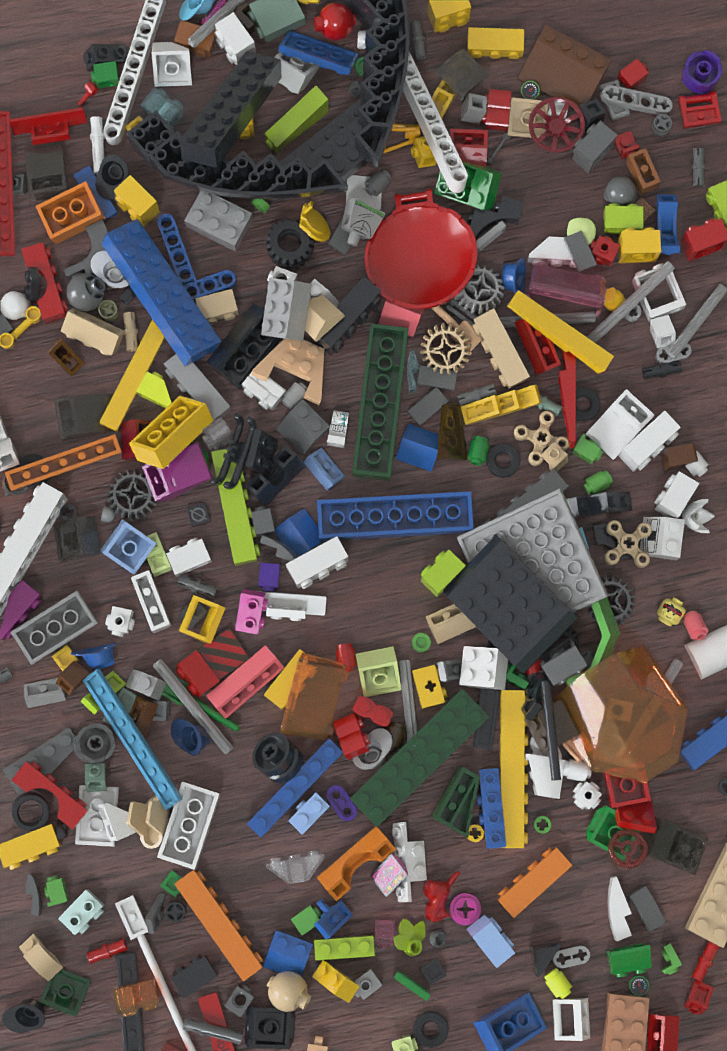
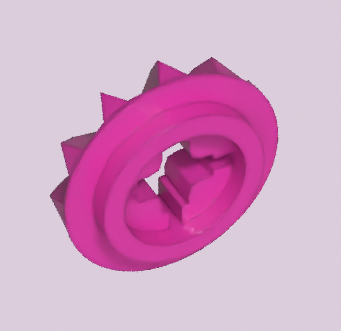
(471, 901)

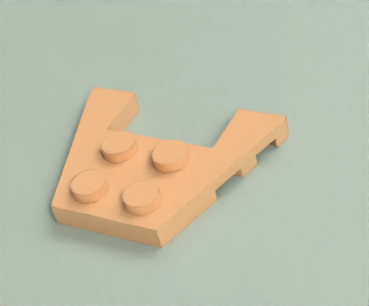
(299, 359)

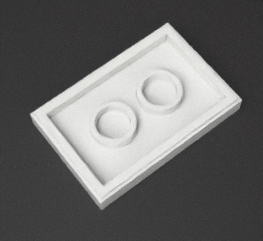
(91, 828)

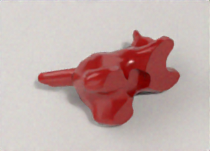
(437, 893)

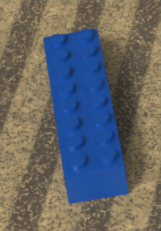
(161, 292)
(395, 516)

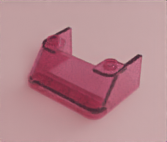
(568, 286)

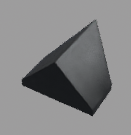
(542, 955)

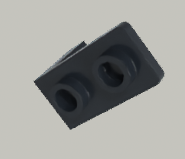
(104, 53)

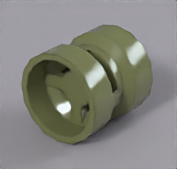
(108, 307)

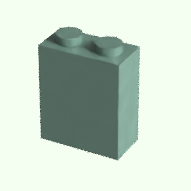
(275, 17)

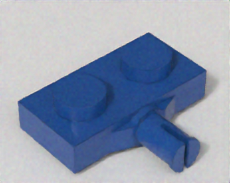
(332, 918)

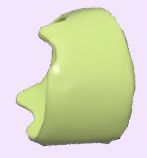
(586, 225)

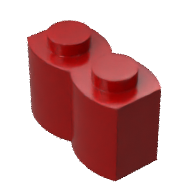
(497, 110)
(368, 709)
(351, 735)

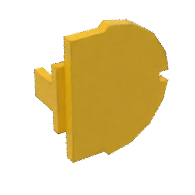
(314, 223)

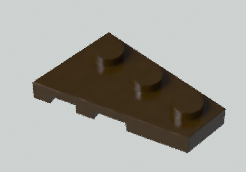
(451, 434)

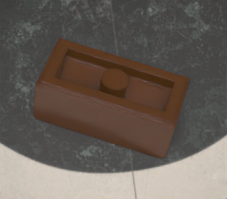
(143, 714)

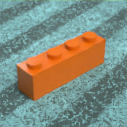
(534, 882)

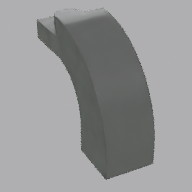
(96, 233)

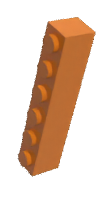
(62, 462)
(218, 924)

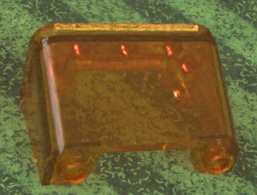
(313, 697)

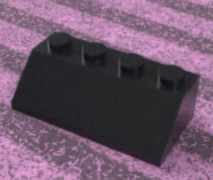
(243, 348)

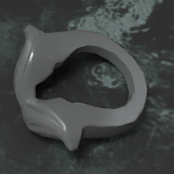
(6, 488)

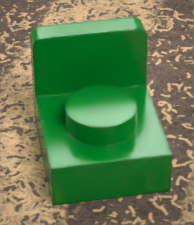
(516, 679)

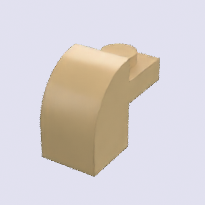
(40, 958)

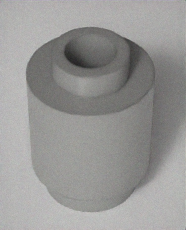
(294, 395)

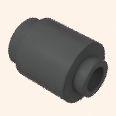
(377, 182)

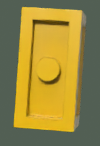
(211, 621)

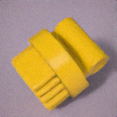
(613, 299)

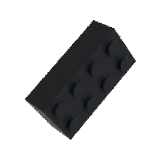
(355, 307)

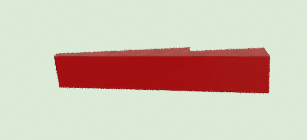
(567, 388)

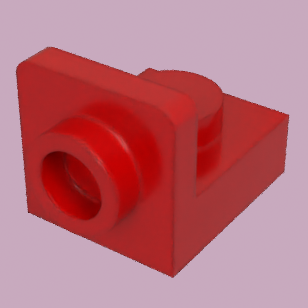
(626, 144)
(699, 997)

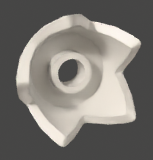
(696, 516)

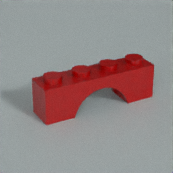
(50, 305)
(70, 810)

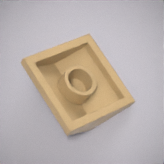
(519, 117)
(321, 317)

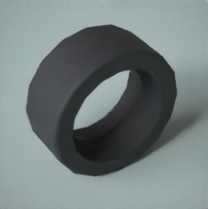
(26, 825)

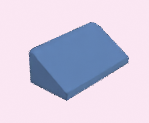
(324, 469)

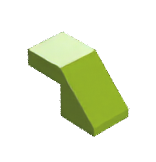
(116, 684)

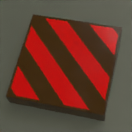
(224, 654)

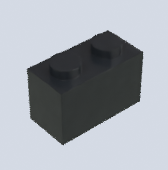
(194, 976)

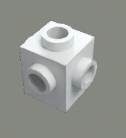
(120, 614)
(579, 795)

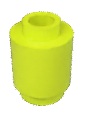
(558, 983)

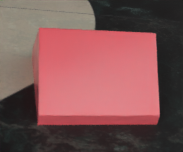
(401, 317)

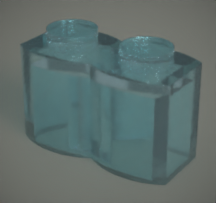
(169, 110)

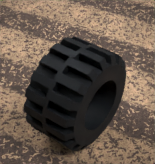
(289, 259)

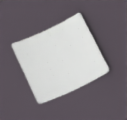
(356, 190)

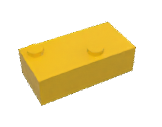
(171, 432)

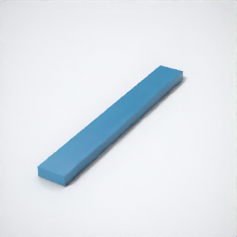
(132, 739)

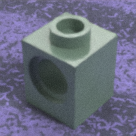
(95, 777)

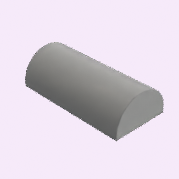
(54, 627)

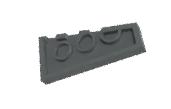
(47, 755)

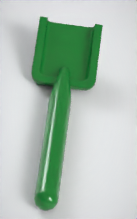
(167, 692)

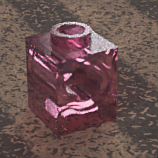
(384, 933)

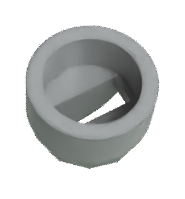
(107, 514)

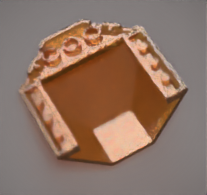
(626, 716)

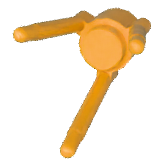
(410, 131)

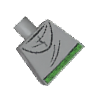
(360, 220)

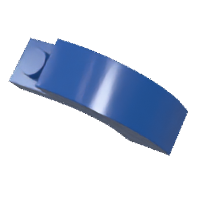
(666, 222)

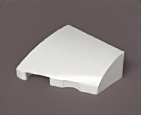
(541, 776)

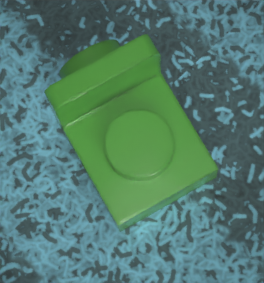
(670, 955)

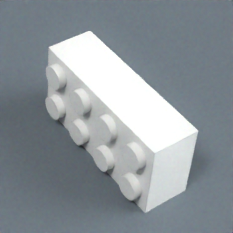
(189, 826)

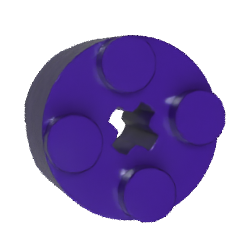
(706, 62)

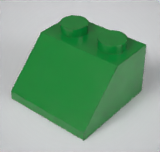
(628, 959)

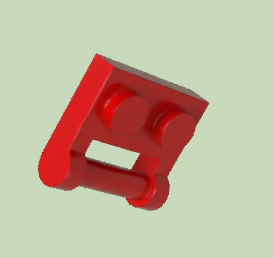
(699, 115)

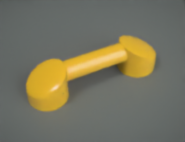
(33, 316)

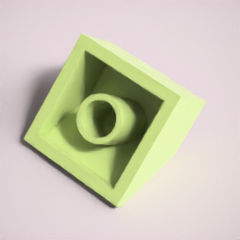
(378, 671)

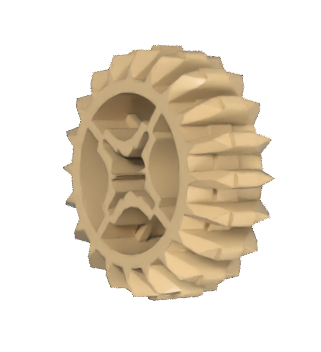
(447, 357)

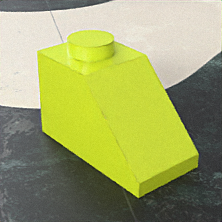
(154, 389)

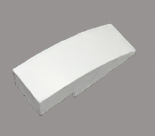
(617, 910)

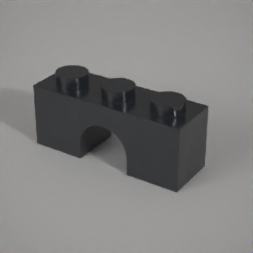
(286, 468)

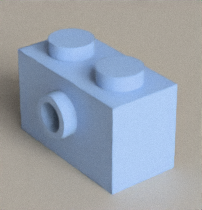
(308, 813)

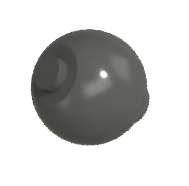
(85, 292)

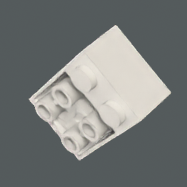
(620, 424)

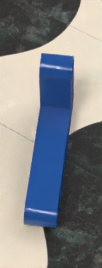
(185, 266)

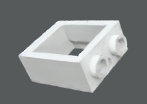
(677, 305)

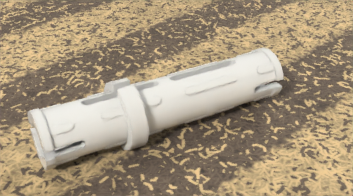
(97, 142)

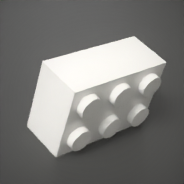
(650, 442)
(317, 563)

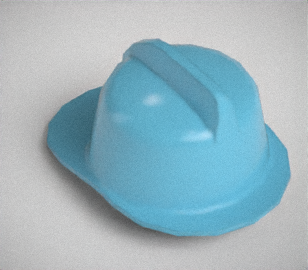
(193, 7)

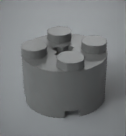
(105, 743)

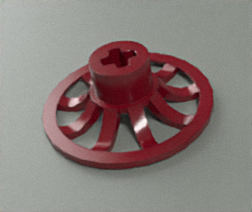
(556, 125)

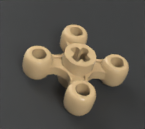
(543, 430)
(633, 539)

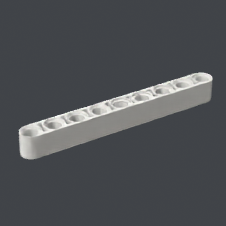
(133, 74)
(434, 129)

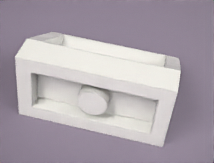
(581, 1019)

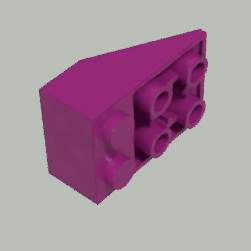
(180, 476)

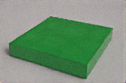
(411, 984)

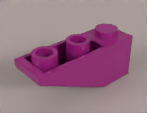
(19, 604)

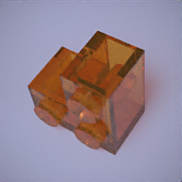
(136, 996)

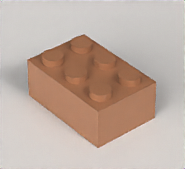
(625, 1022)

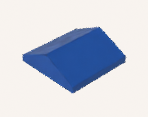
(299, 533)

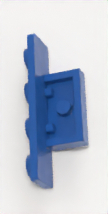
(492, 810)

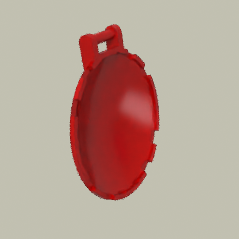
(421, 253)

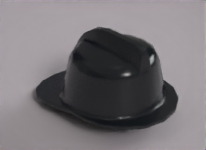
(111, 174)
(25, 1016)

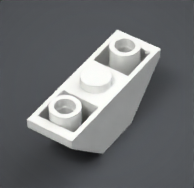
(552, 252)

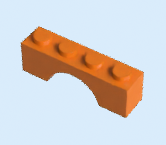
(338, 876)

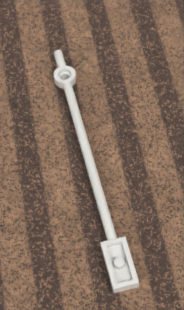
(136, 927)

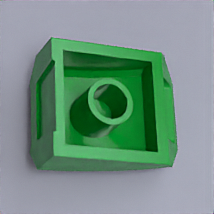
(602, 829)

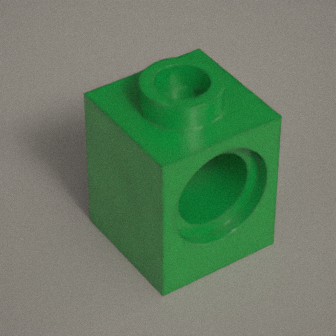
(105, 74)

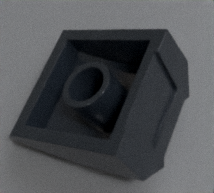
(269, 1028)

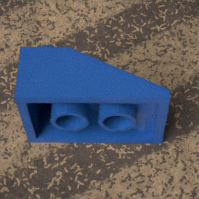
(510, 1024)

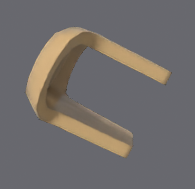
(149, 821)

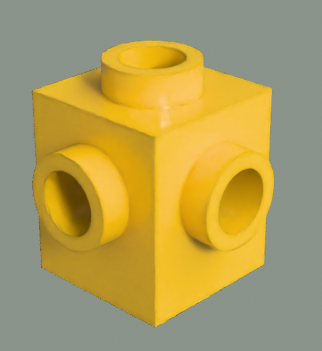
(422, 153)

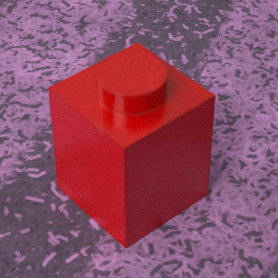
(633, 74)

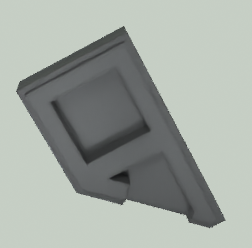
(155, 915)

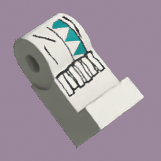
(338, 429)

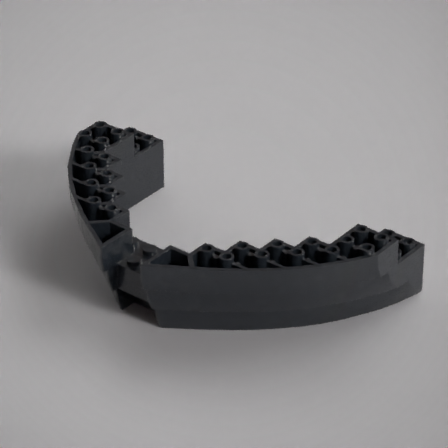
(329, 156)

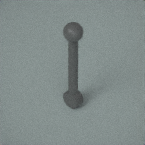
(505, 138)

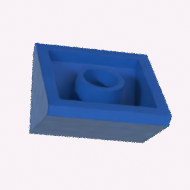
(418, 447)

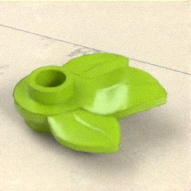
(410, 936)

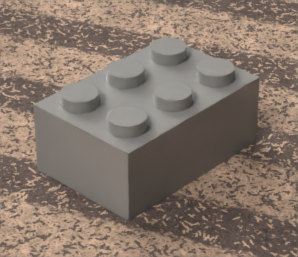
(219, 220)
(286, 309)

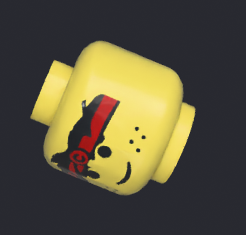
(671, 611)

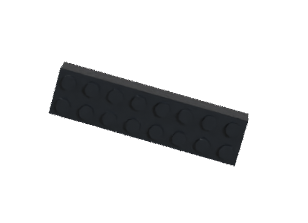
(230, 109)

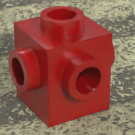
(604, 250)

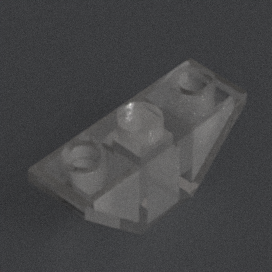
(297, 868)

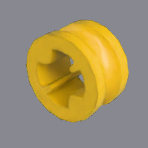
(478, 828)

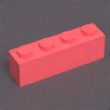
(245, 681)

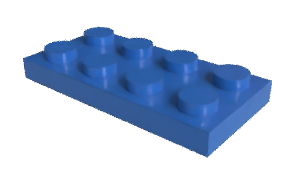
(318, 52)

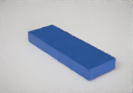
(87, 175)

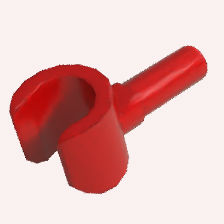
(91, 91)

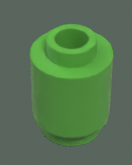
(598, 483)

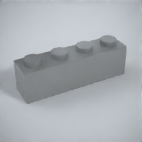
(197, 386)

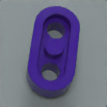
(341, 803)

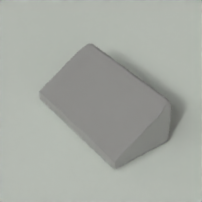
(43, 693)

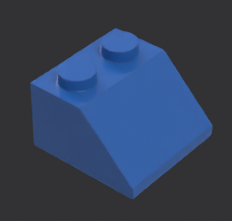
(287, 953)

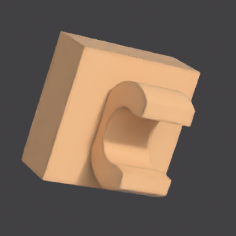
(317, 1045)

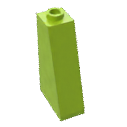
(297, 120)

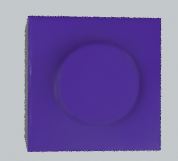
(269, 576)

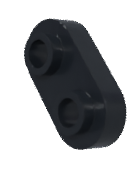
(32, 280)

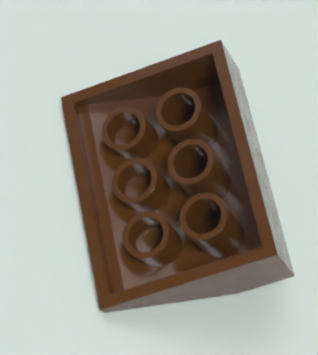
(564, 67)

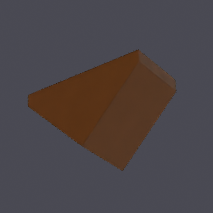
(65, 357)
(678, 456)

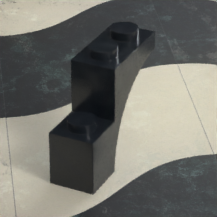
(507, 210)
(600, 504)

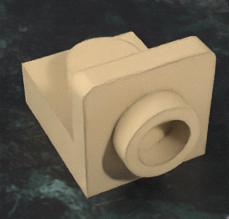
(555, 457)

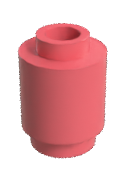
(695, 625)

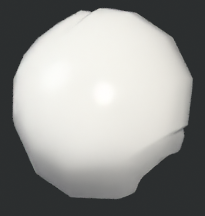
(14, 305)

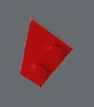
(637, 817)

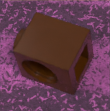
(72, 677)

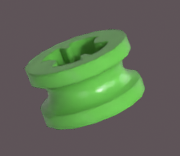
(546, 829)

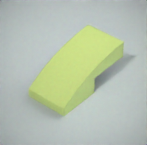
(157, 557)

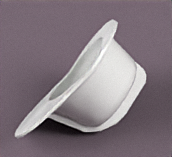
(107, 270)

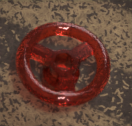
(614, 842)

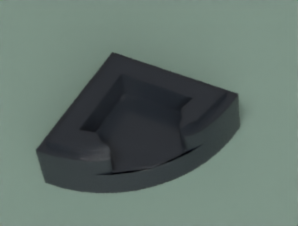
(61, 829)

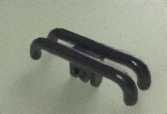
(236, 453)

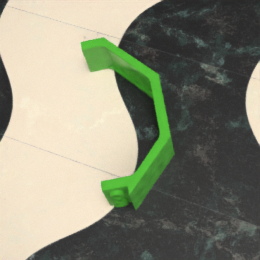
(609, 632)

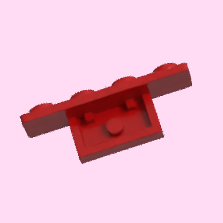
(49, 126)

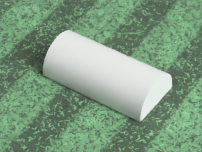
(709, 653)

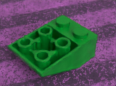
(479, 188)

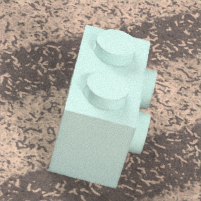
(82, 912)

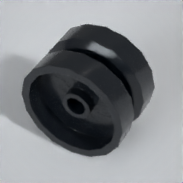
(277, 758)

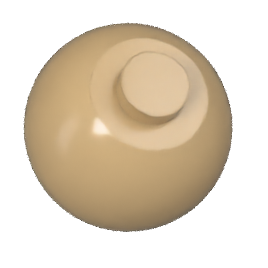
(288, 991)

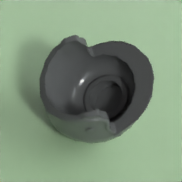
(620, 191)

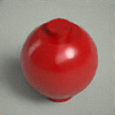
(335, 21)

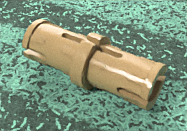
(130, 331)

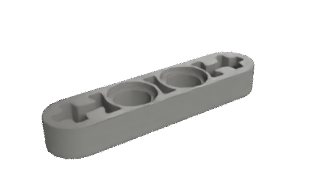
(636, 100)

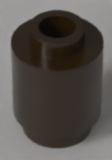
(398, 733)

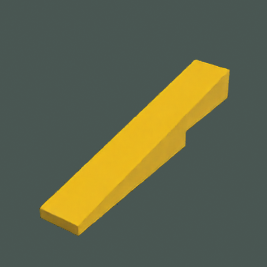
(560, 332)

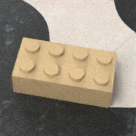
(501, 349)

